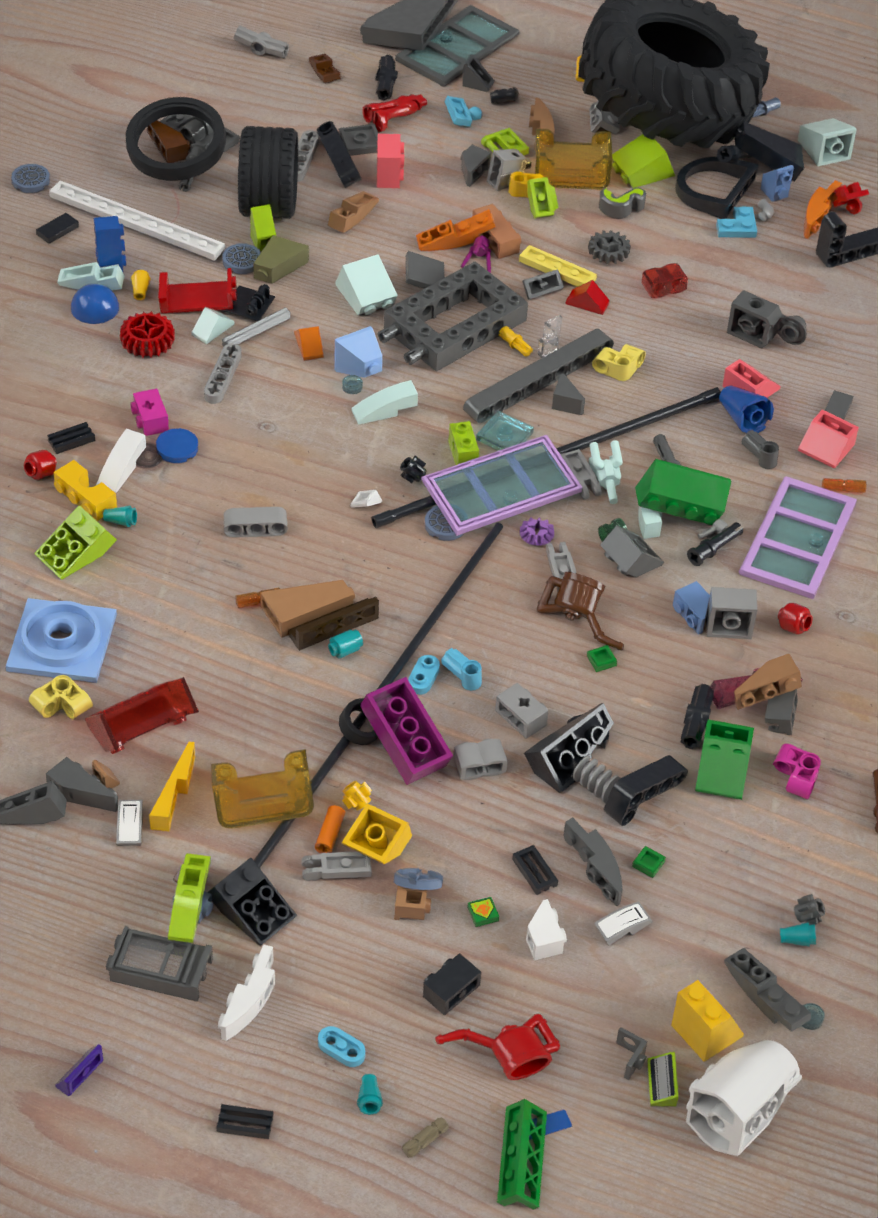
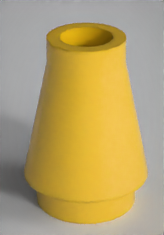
(140, 284)

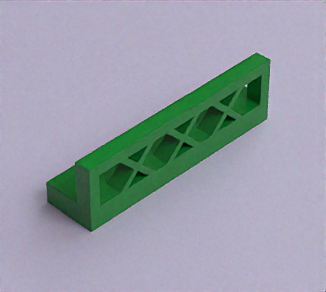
(517, 1150)

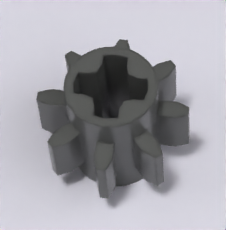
(809, 909)

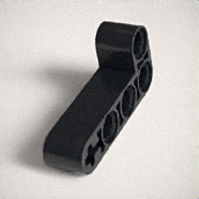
(642, 786)

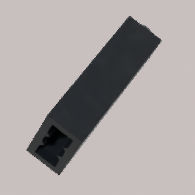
(769, 148)

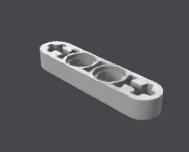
(306, 156)
(225, 373)

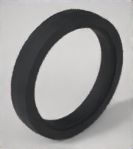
(181, 170)

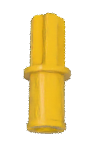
(515, 341)

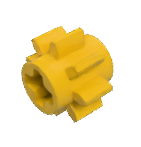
(356, 795)

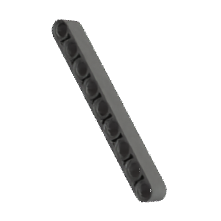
(536, 376)

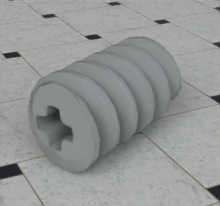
(595, 778)

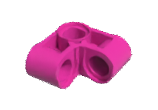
(801, 767)

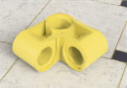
(619, 364)
(60, 694)

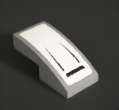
(129, 823)
(622, 921)

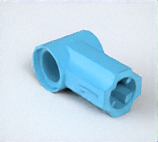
(466, 670)

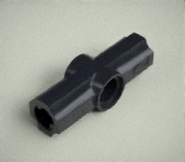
(696, 716)

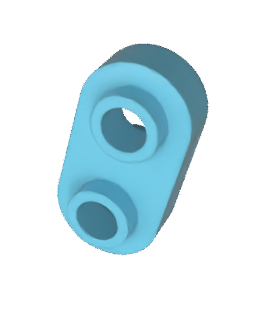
(425, 670)
(343, 1046)

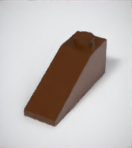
(168, 142)

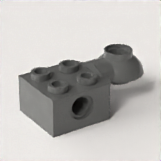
(760, 320)

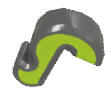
(622, 206)

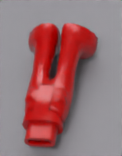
(399, 107)

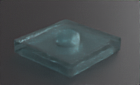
(504, 431)

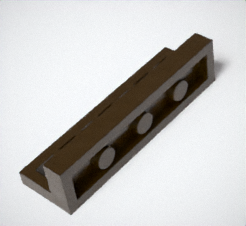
(335, 623)

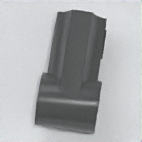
(764, 450)

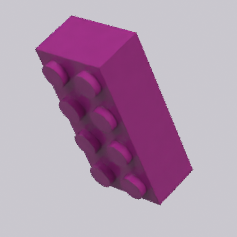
(406, 730)

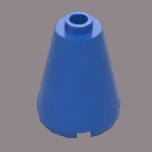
(747, 408)

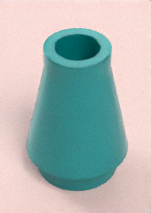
(123, 515)
(799, 934)
(369, 1096)

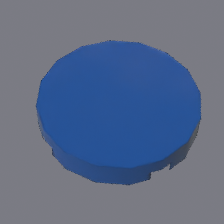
(177, 445)

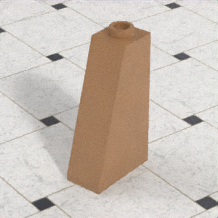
(304, 603)

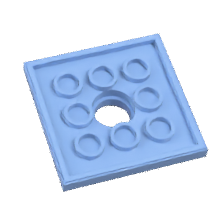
(75, 656)

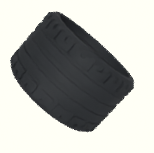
(268, 170)

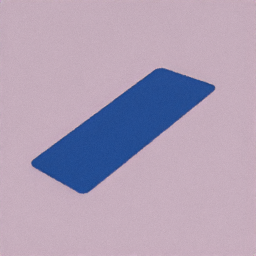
(555, 1122)

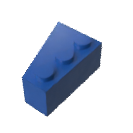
(109, 242)

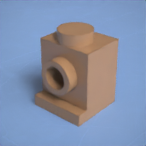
(411, 903)

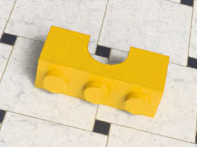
(74, 482)

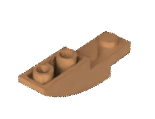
(540, 117)

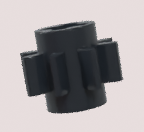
(413, 469)

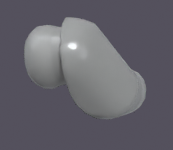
(767, 210)

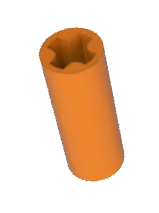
(330, 829)

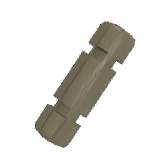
(425, 1137)

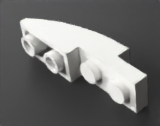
(249, 998)

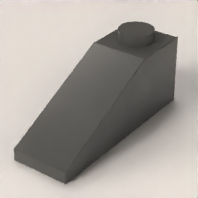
(34, 806)

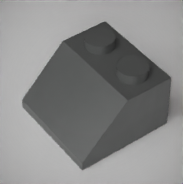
(630, 552)

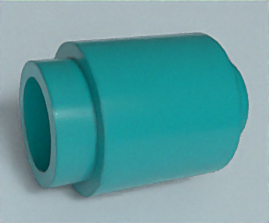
(345, 643)

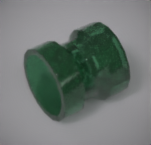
(605, 529)

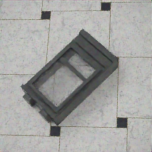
(159, 964)

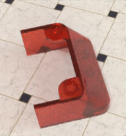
(142, 713)

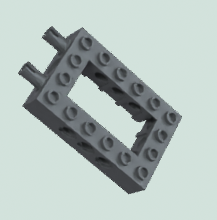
(408, 318)

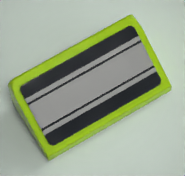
(663, 1080)

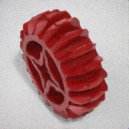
(147, 334)

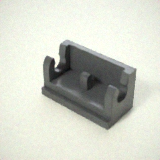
(782, 711)

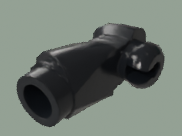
(502, 95)

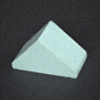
(211, 325)

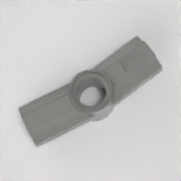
(261, 42)

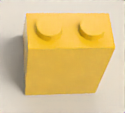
(703, 1021)

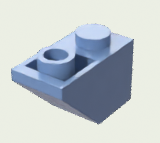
(777, 183)
(692, 605)

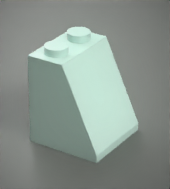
(827, 141)
(366, 285)

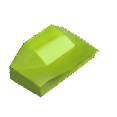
(541, 197)

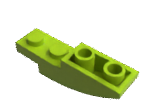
(188, 897)

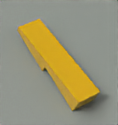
(178, 782)

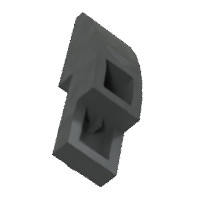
(601, 863)
(763, 990)

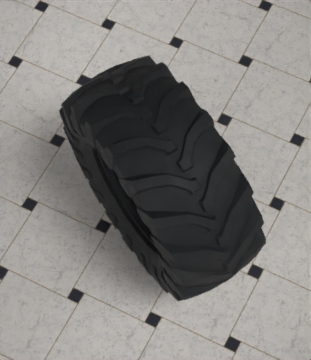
(673, 69)

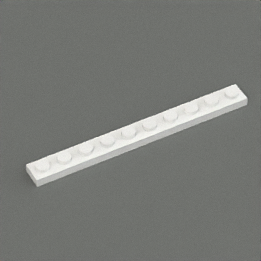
(138, 220)

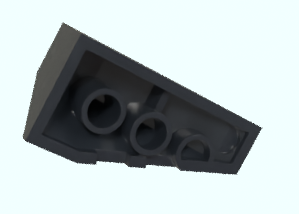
(560, 752)

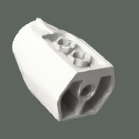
(741, 1095)

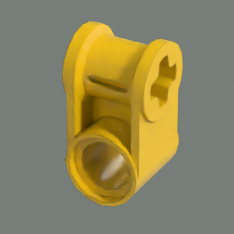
(518, 183)

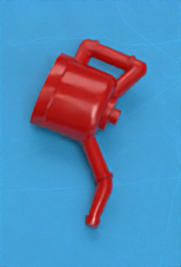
(515, 1047)

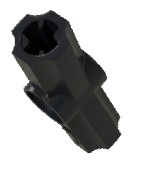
(385, 77)

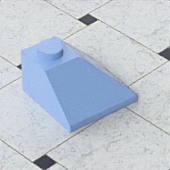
(358, 353)

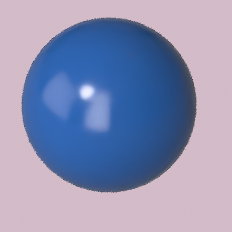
(94, 304)

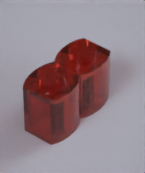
(664, 280)

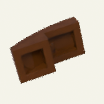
(324, 68)

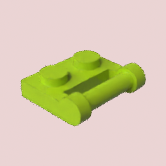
(506, 139)

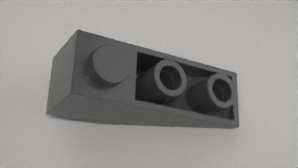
(82, 787)

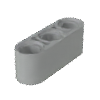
(255, 522)

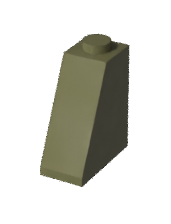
(280, 259)

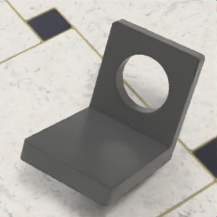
(639, 1050)

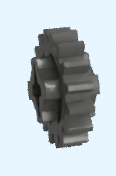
(609, 247)

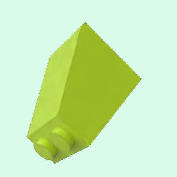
(642, 162)

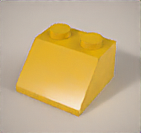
(378, 834)

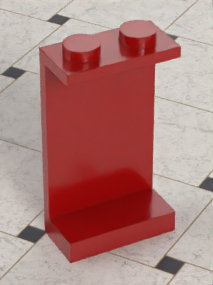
(196, 296)

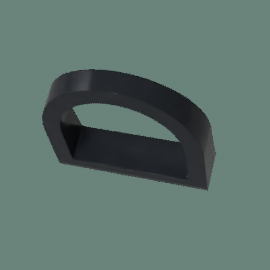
(712, 205)

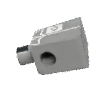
(503, 165)

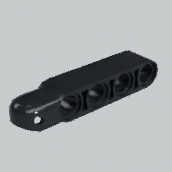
(338, 154)

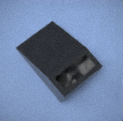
(252, 902)

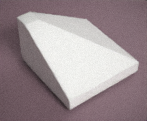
(366, 498)

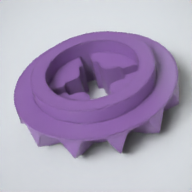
(544, 536)

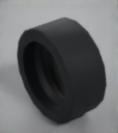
(349, 730)

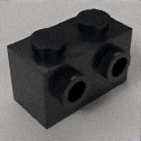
(451, 983)

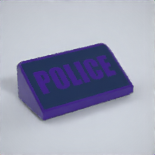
(80, 1070)

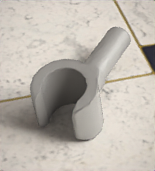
(718, 526)

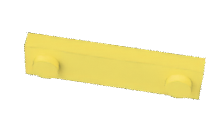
(547, 262)

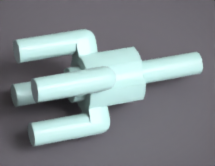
(607, 470)

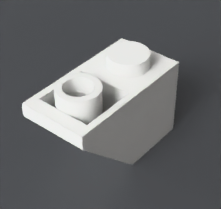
(544, 934)

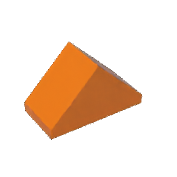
(309, 343)

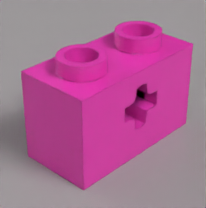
(150, 412)

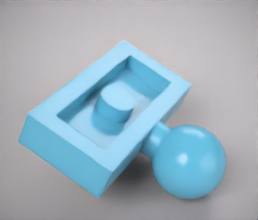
(460, 113)

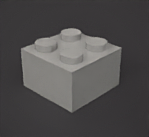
(731, 613)

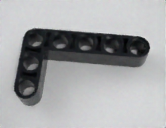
(838, 249)

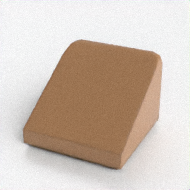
(104, 774)

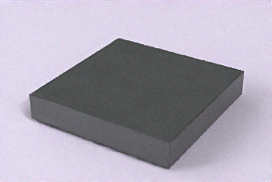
(360, 139)
(422, 270)

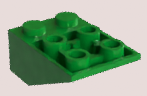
(724, 759)

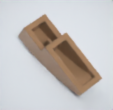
(352, 211)

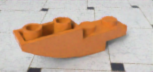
(818, 207)
(456, 235)

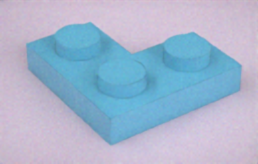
(741, 226)

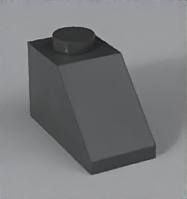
(474, 163)

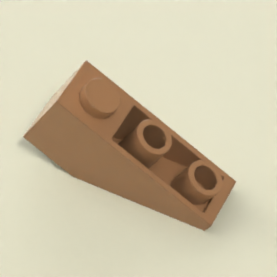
(770, 680)

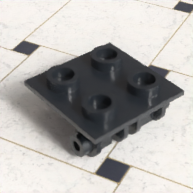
(251, 303)

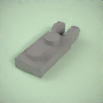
(583, 472)
(560, 562)
(336, 866)

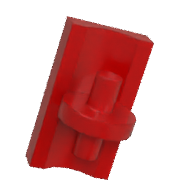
(850, 195)

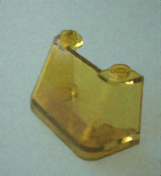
(574, 163)
(262, 796)

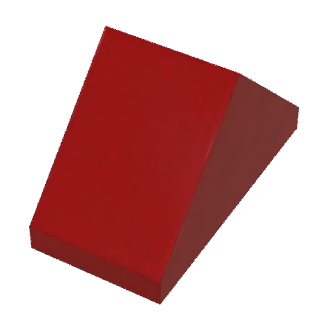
(588, 297)

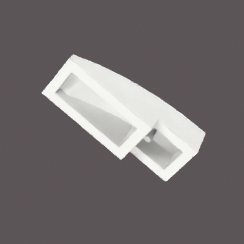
(122, 459)

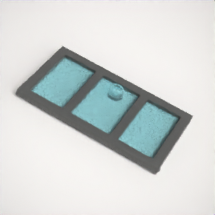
(463, 34)

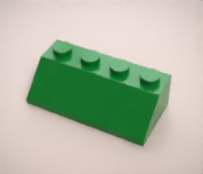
(683, 492)

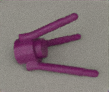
(479, 248)

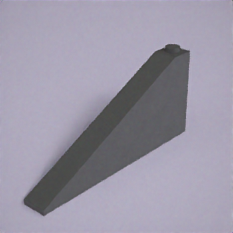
(406, 23)

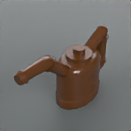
(576, 599)

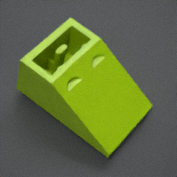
(75, 544)

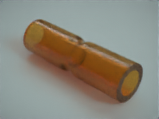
(848, 485)
(250, 599)

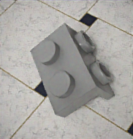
(603, 119)

